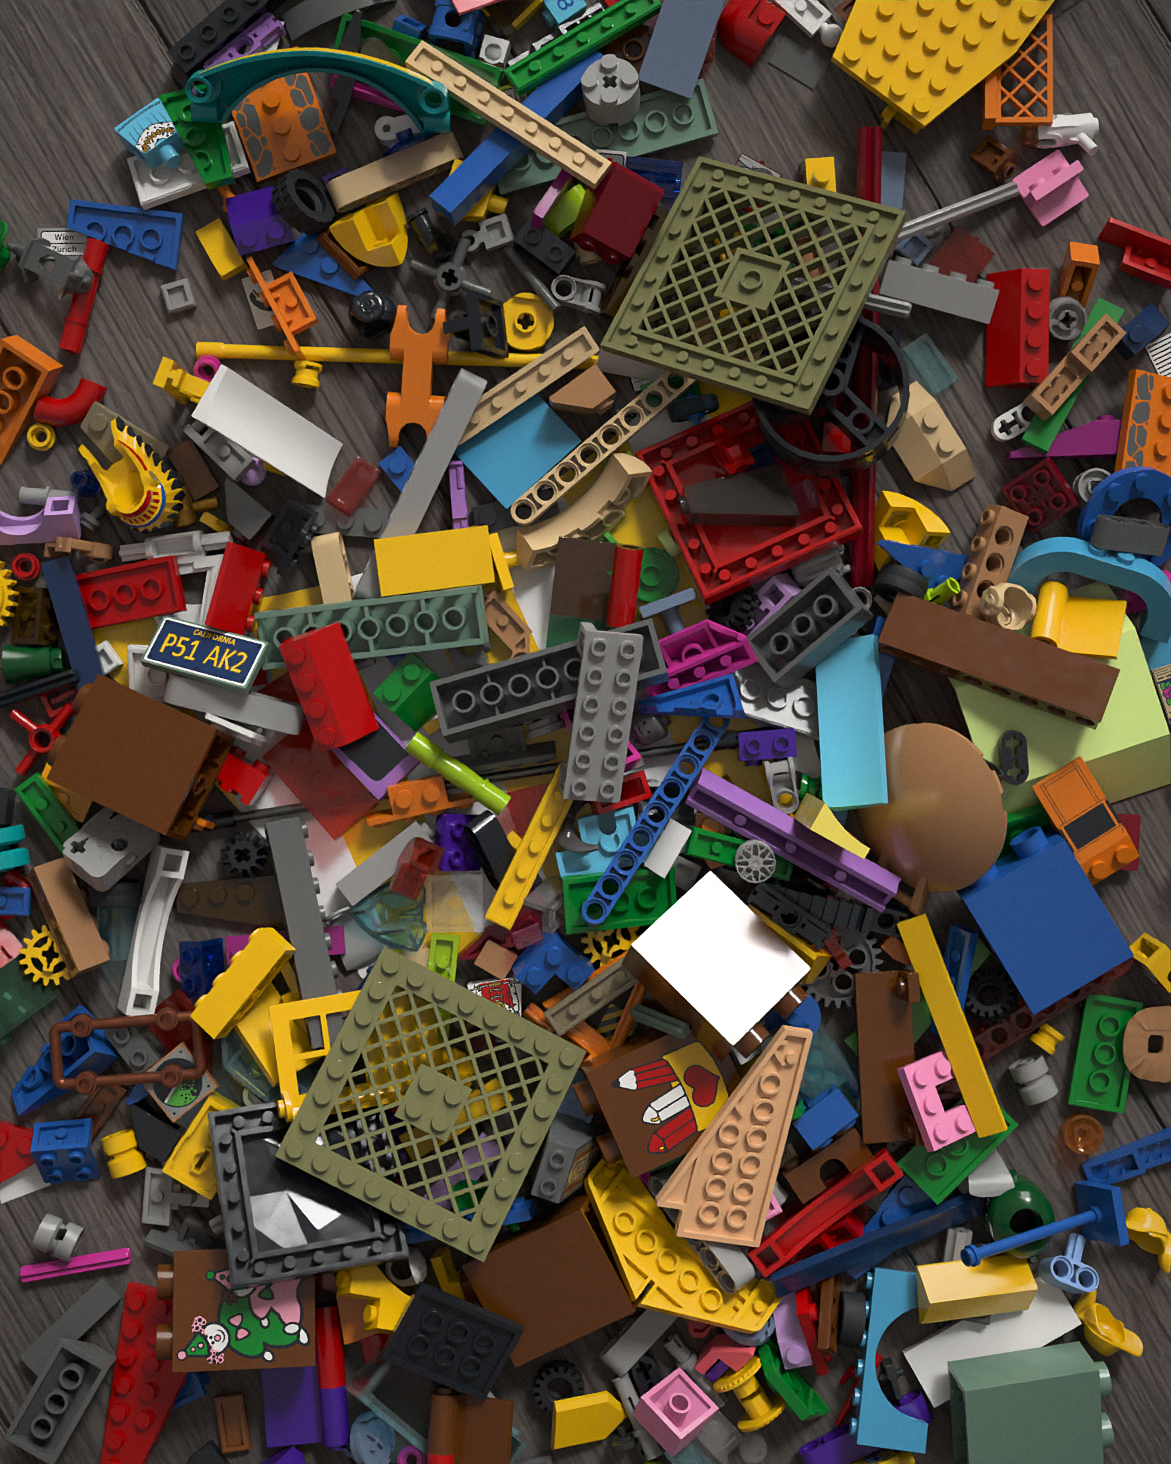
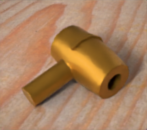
(187, 515)

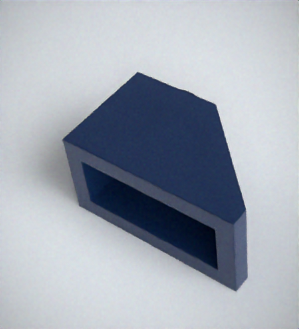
(1141, 331)

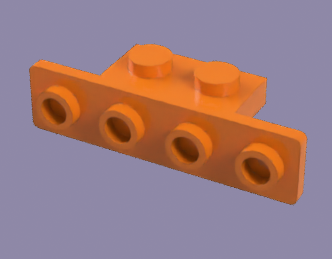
(288, 303)
(417, 798)

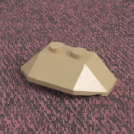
(930, 443)

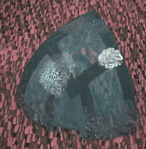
(392, 918)

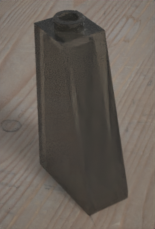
(741, 499)

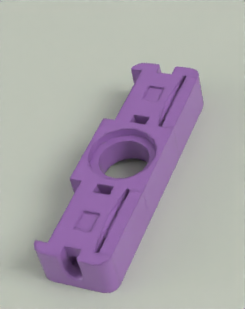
(257, 35)
(458, 494)

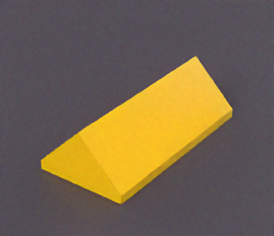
(960, 1292)

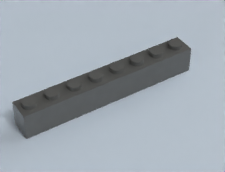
(303, 920)

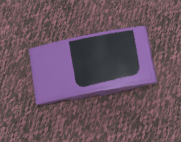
(377, 759)

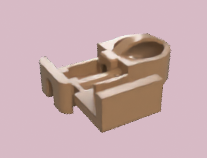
(65, 547)

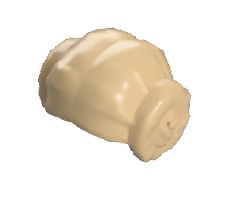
(1007, 606)

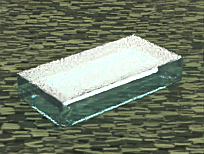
(930, 364)

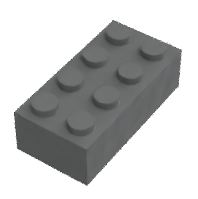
(808, 628)

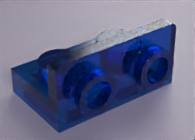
(200, 965)

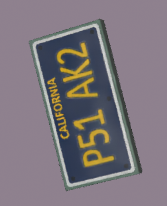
(205, 654)

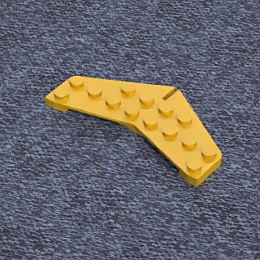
(653, 1254)

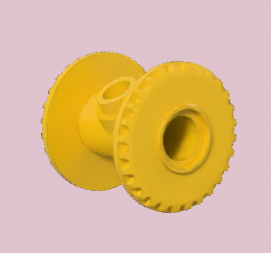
(758, 1406)

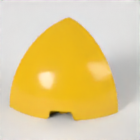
(375, 232)
(906, 522)

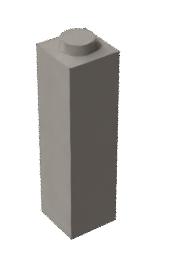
(381, 864)

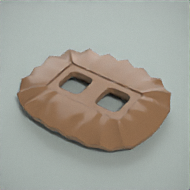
(1135, 1044)

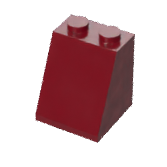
(616, 214)

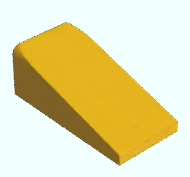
(221, 249)

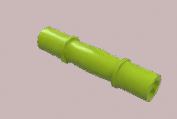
(457, 773)

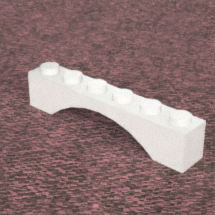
(142, 970)

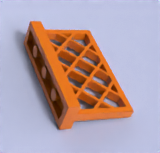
(992, 89)

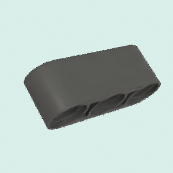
(1129, 535)

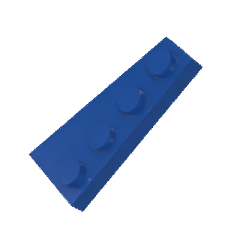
(901, 1201)

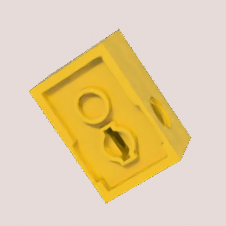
(192, 1157)

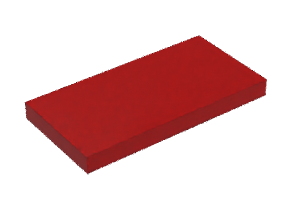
(132, 592)

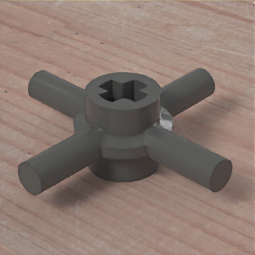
(460, 274)

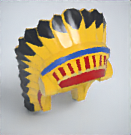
(140, 484)

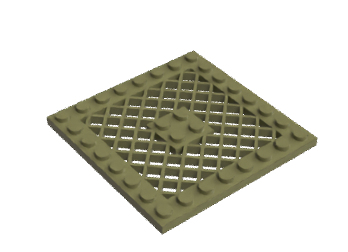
(755, 283)
(432, 1104)

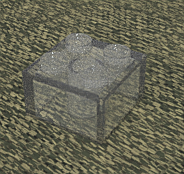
(455, 902)

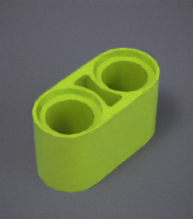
(566, 212)

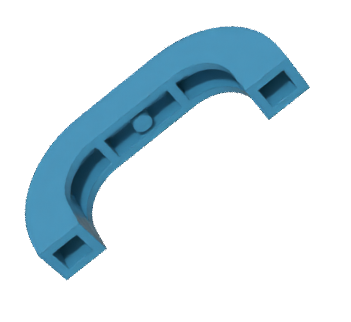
(1103, 565)

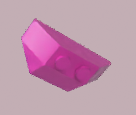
(701, 655)

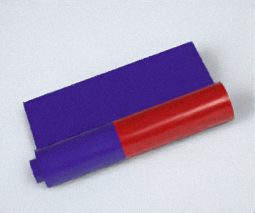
(310, 1401)

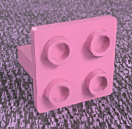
(1051, 187)

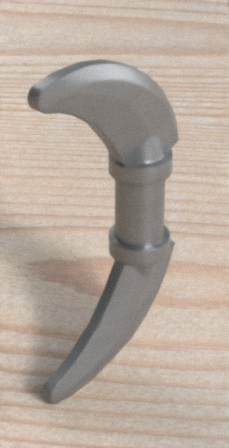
(567, 838)

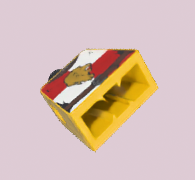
(1153, 959)

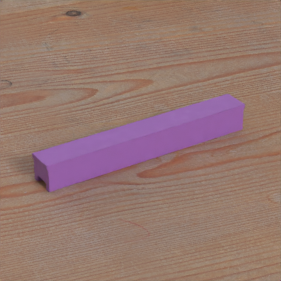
(792, 840)

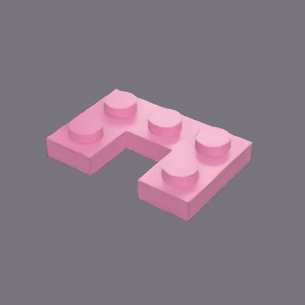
(935, 1125)

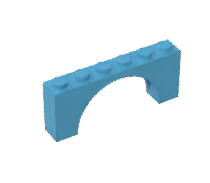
(876, 1420)

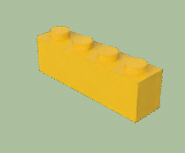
(242, 982)

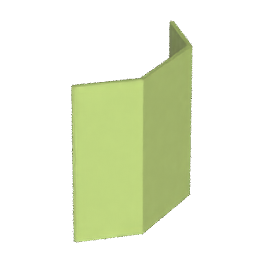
(1124, 753)

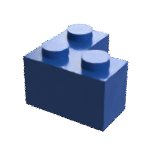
(550, 957)
(825, 1117)

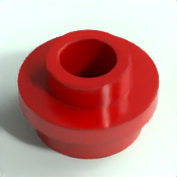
(17, 566)

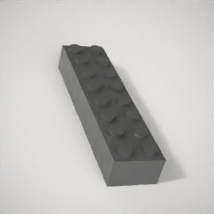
(528, 687)

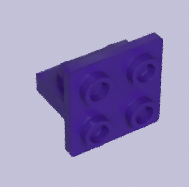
(451, 836)

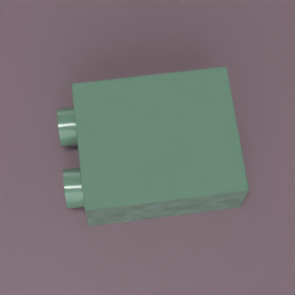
(1030, 1407)

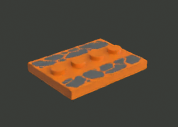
(283, 127)
(1146, 423)

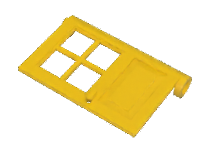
(282, 1013)

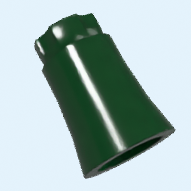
(31, 663)

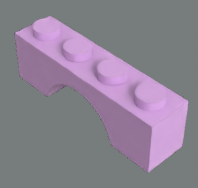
(57, 519)

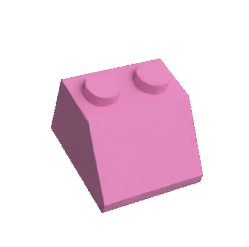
(675, 1411)

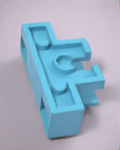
(607, 832)

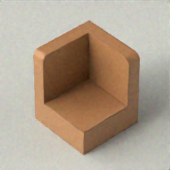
(496, 959)

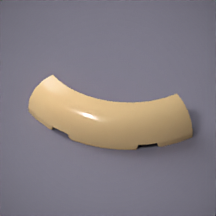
(587, 517)

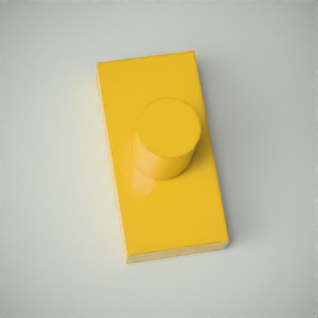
(502, 563)

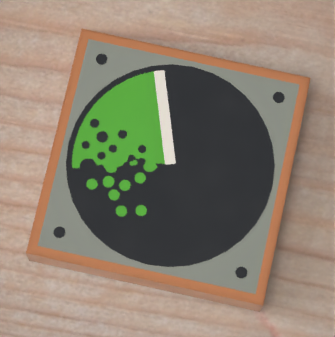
(182, 1098)

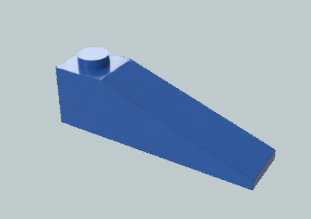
(78, 1055)

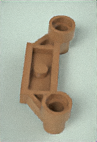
(507, 624)

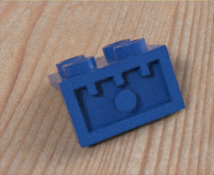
(64, 1151)

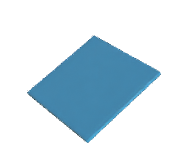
(518, 449)

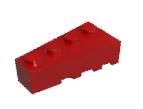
(244, 776)

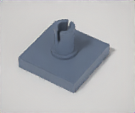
(668, 609)

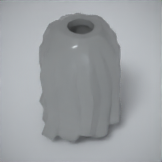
(809, 570)

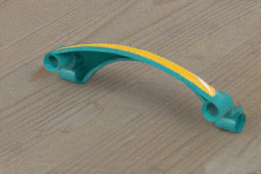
(237, 78)

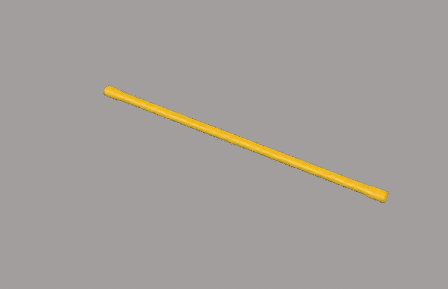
(360, 355)

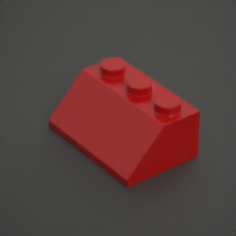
(238, 589)

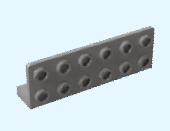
(601, 715)

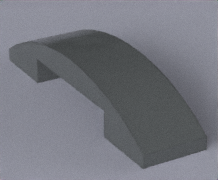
(311, 15)

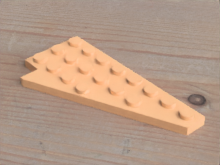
(734, 1164)

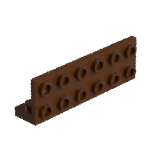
(884, 1046)

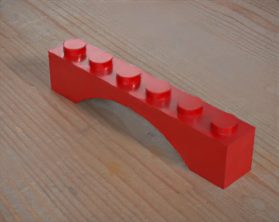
(823, 1211)

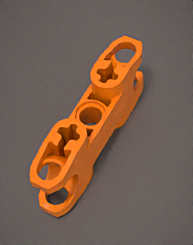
(418, 355)

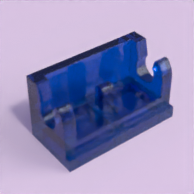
(660, 172)

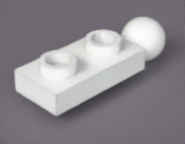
(811, 18)

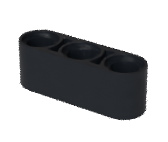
(490, 846)

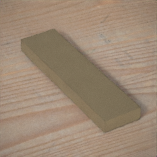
(590, 997)

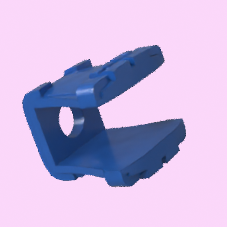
(468, 32)

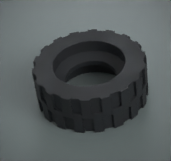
(291, 208)

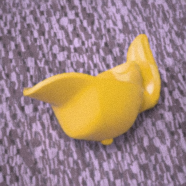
(1150, 1234)
(1104, 1331)

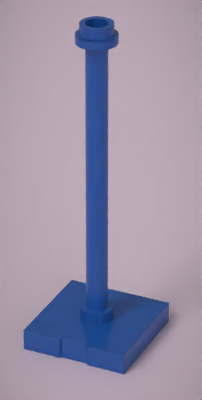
(1099, 1216)

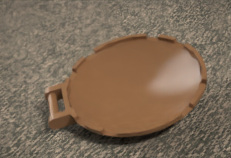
(940, 815)

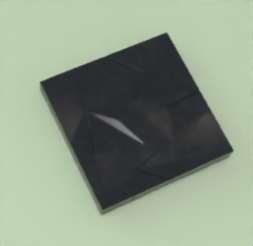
(286, 1221)

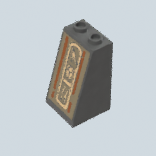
(565, 1157)

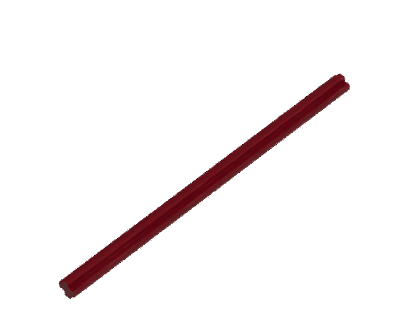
(866, 374)

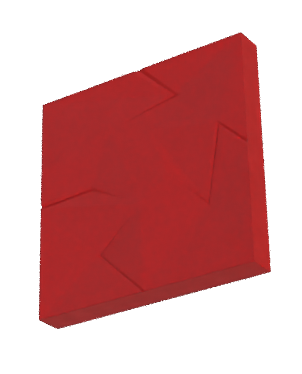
(733, 556)

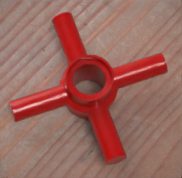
(36, 731)

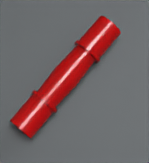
(82, 304)

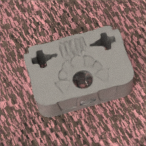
(108, 848)

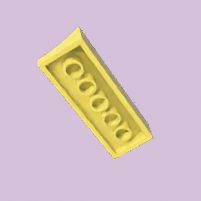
(819, 818)

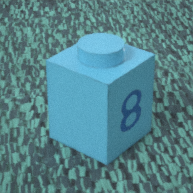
(559, 11)

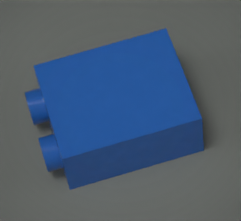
(1044, 919)

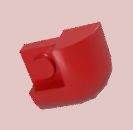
(748, 27)

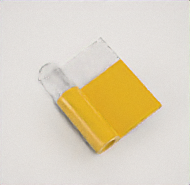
(1080, 615)

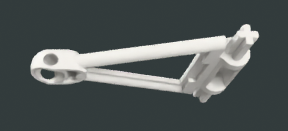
(191, 556)

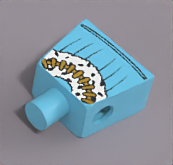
(152, 136)

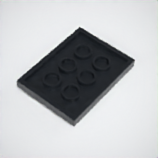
(451, 1341)

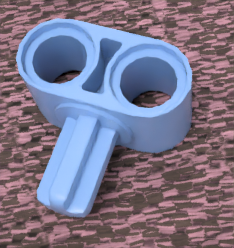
(1069, 1268)

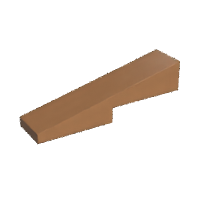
(1074, 367)

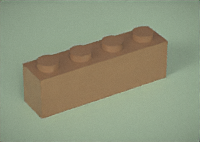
(69, 917)

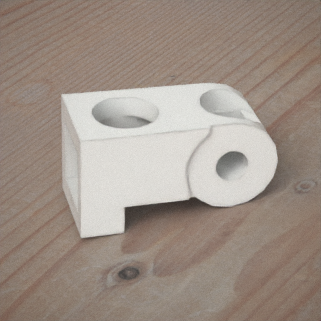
(387, 127)

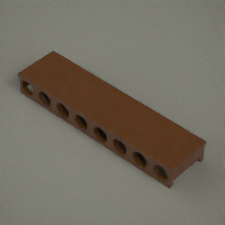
(998, 660)

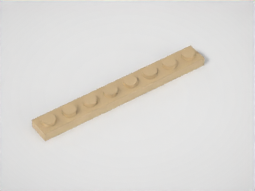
(510, 115)

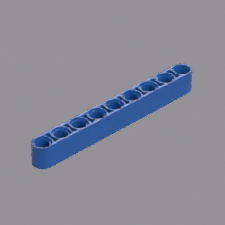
(649, 828)

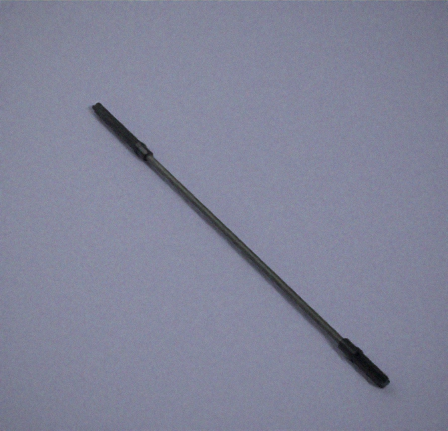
(229, 819)

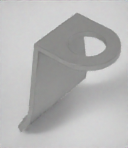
(360, 946)
(990, 1177)

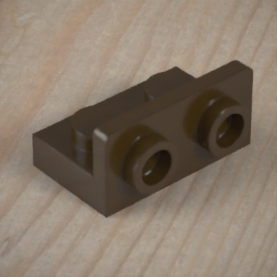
(35, 618)

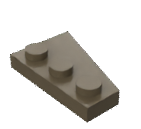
(99, 430)

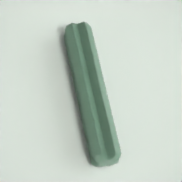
(660, 1021)

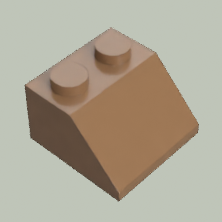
(585, 395)

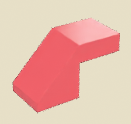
(726, 1350)

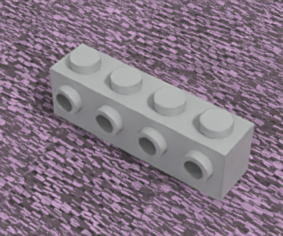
(939, 291)

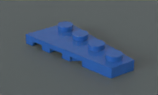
(141, 232)

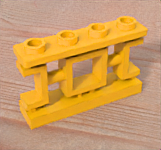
(179, 383)

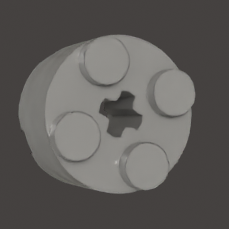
(611, 91)

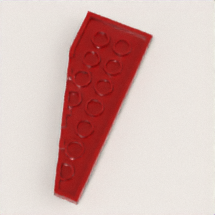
(141, 1385)

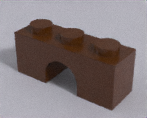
(804, 1171)

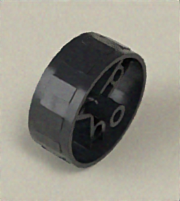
(871, 441)

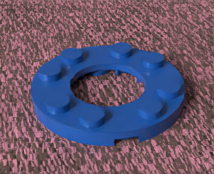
(1120, 488)

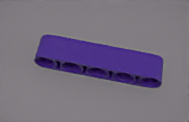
(838, 1445)

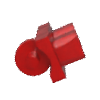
(731, 453)

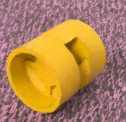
(123, 1153)

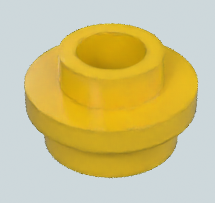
(32, 437)

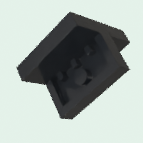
(481, 326)

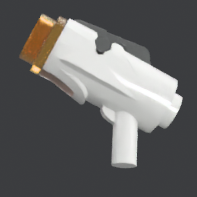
(1065, 131)

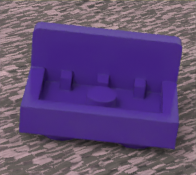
(766, 745)

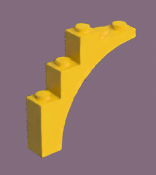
(383, 1298)

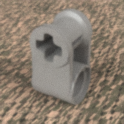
(579, 294)
(781, 780)

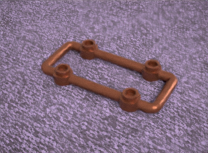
(89, 1081)

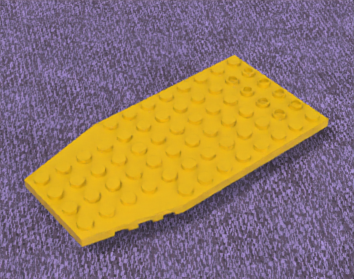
(931, 51)

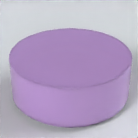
(255, 475)

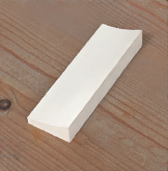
(268, 430)
(1044, 1321)

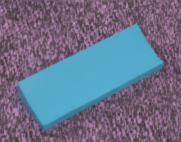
(852, 726)

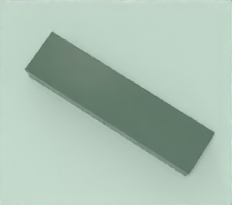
(385, 623)

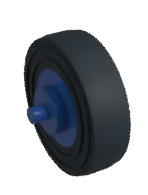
(693, 408)

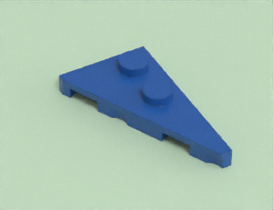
(314, 263)
(930, 563)
(705, 699)

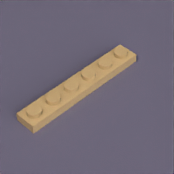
(530, 381)

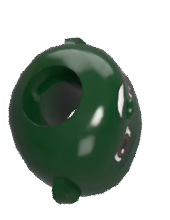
(1001, 1208)

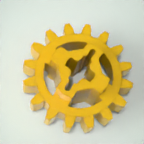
(37, 953)
(605, 955)

